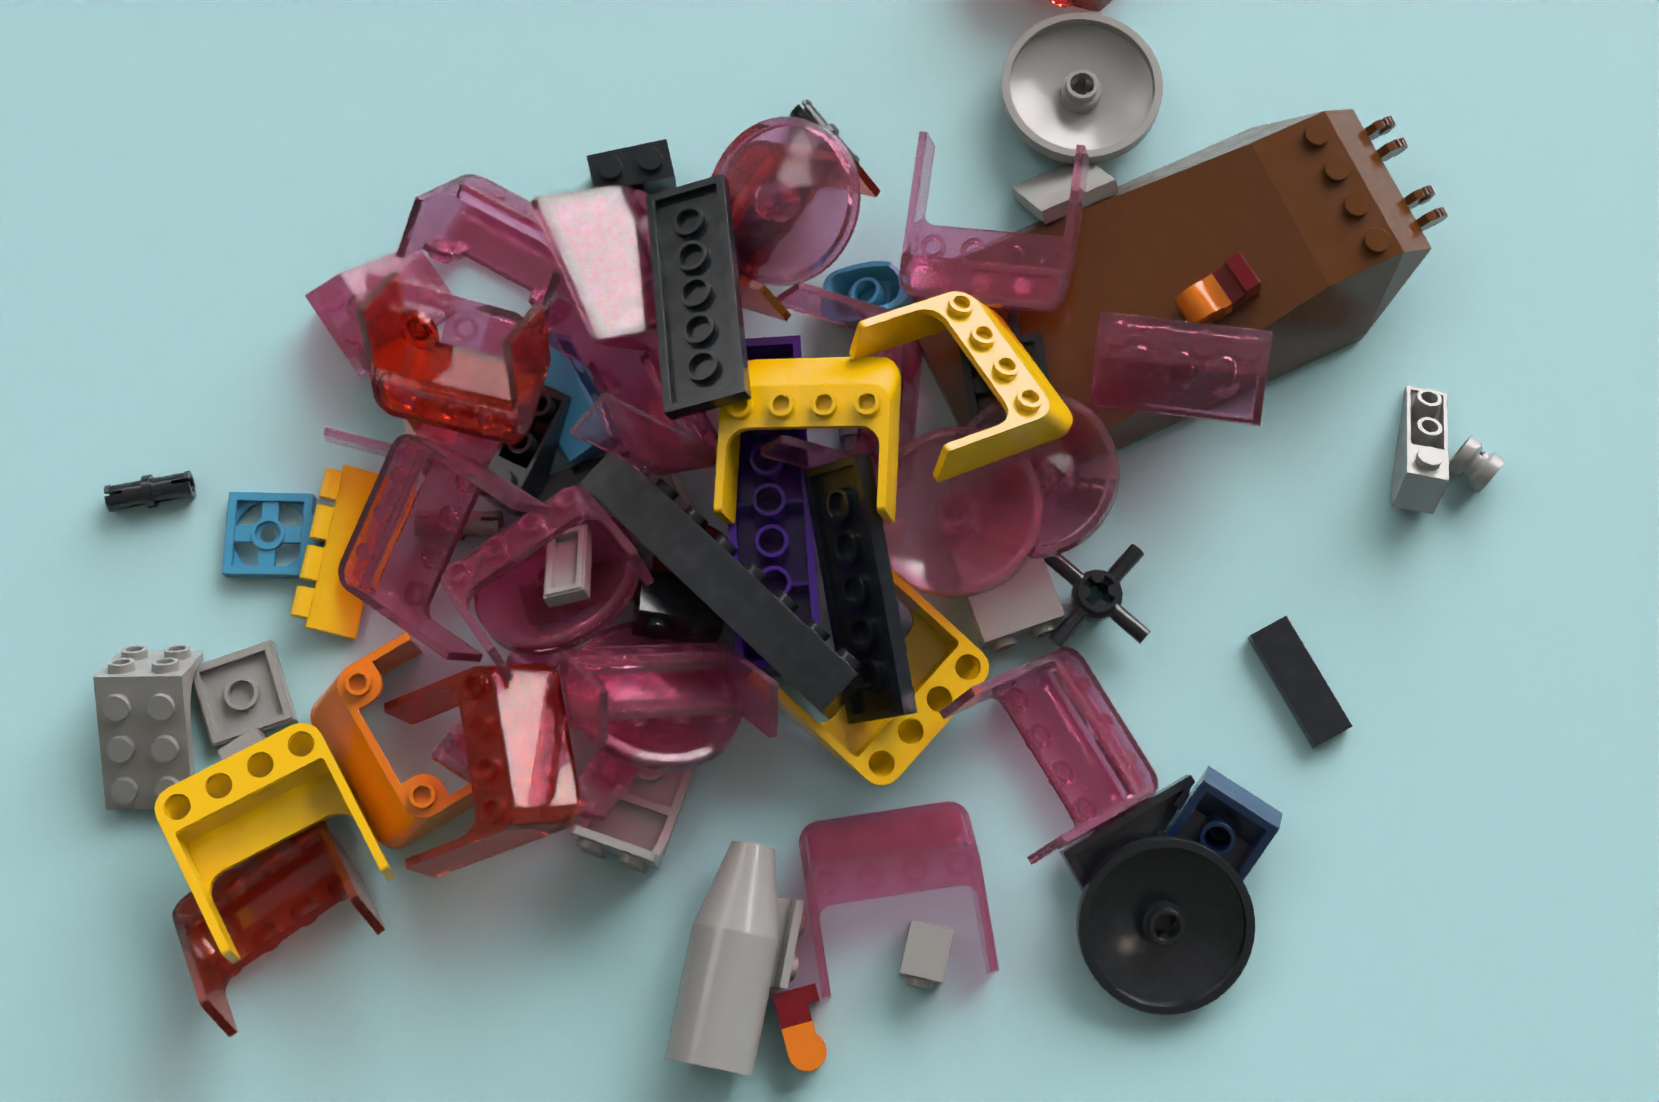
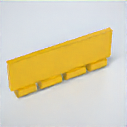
(328, 604)

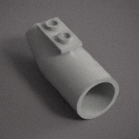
(733, 957)

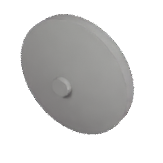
(1081, 84)

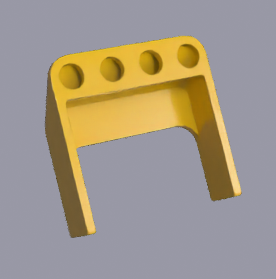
(814, 396)
(1031, 404)
(941, 670)
(251, 806)

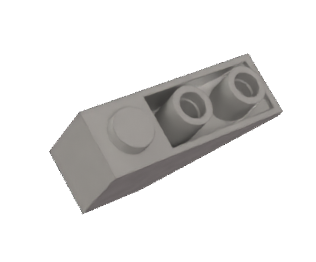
(1421, 451)

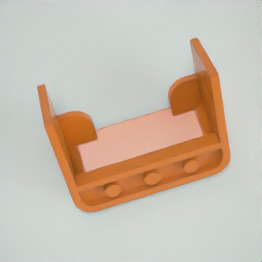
(392, 809)

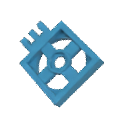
(242, 502)

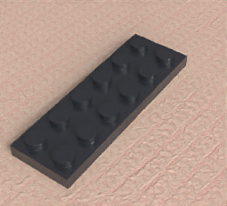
(697, 298)
(860, 585)

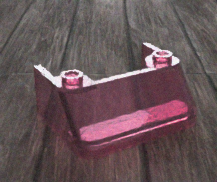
(488, 226)

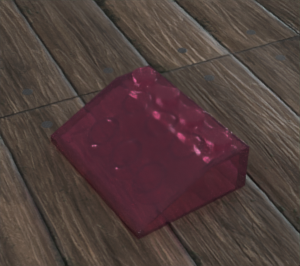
(605, 261)

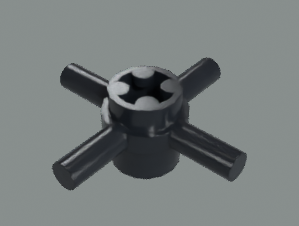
(1108, 584)

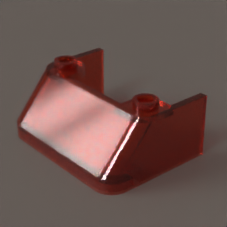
(449, 384)

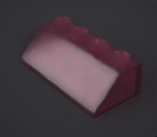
(1181, 368)

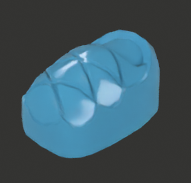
(870, 282)

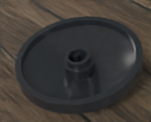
(1165, 925)

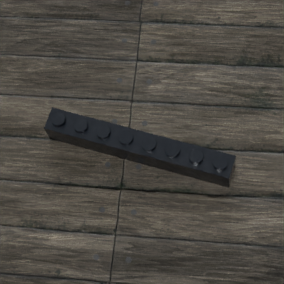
(725, 585)

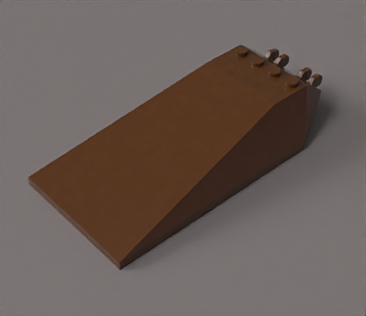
(1297, 202)

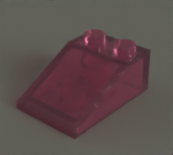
(339, 296)

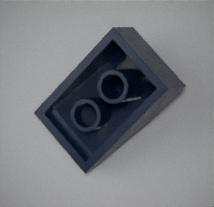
(1227, 821)

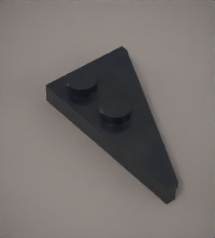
(1141, 821)

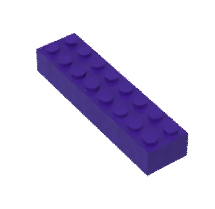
(774, 512)

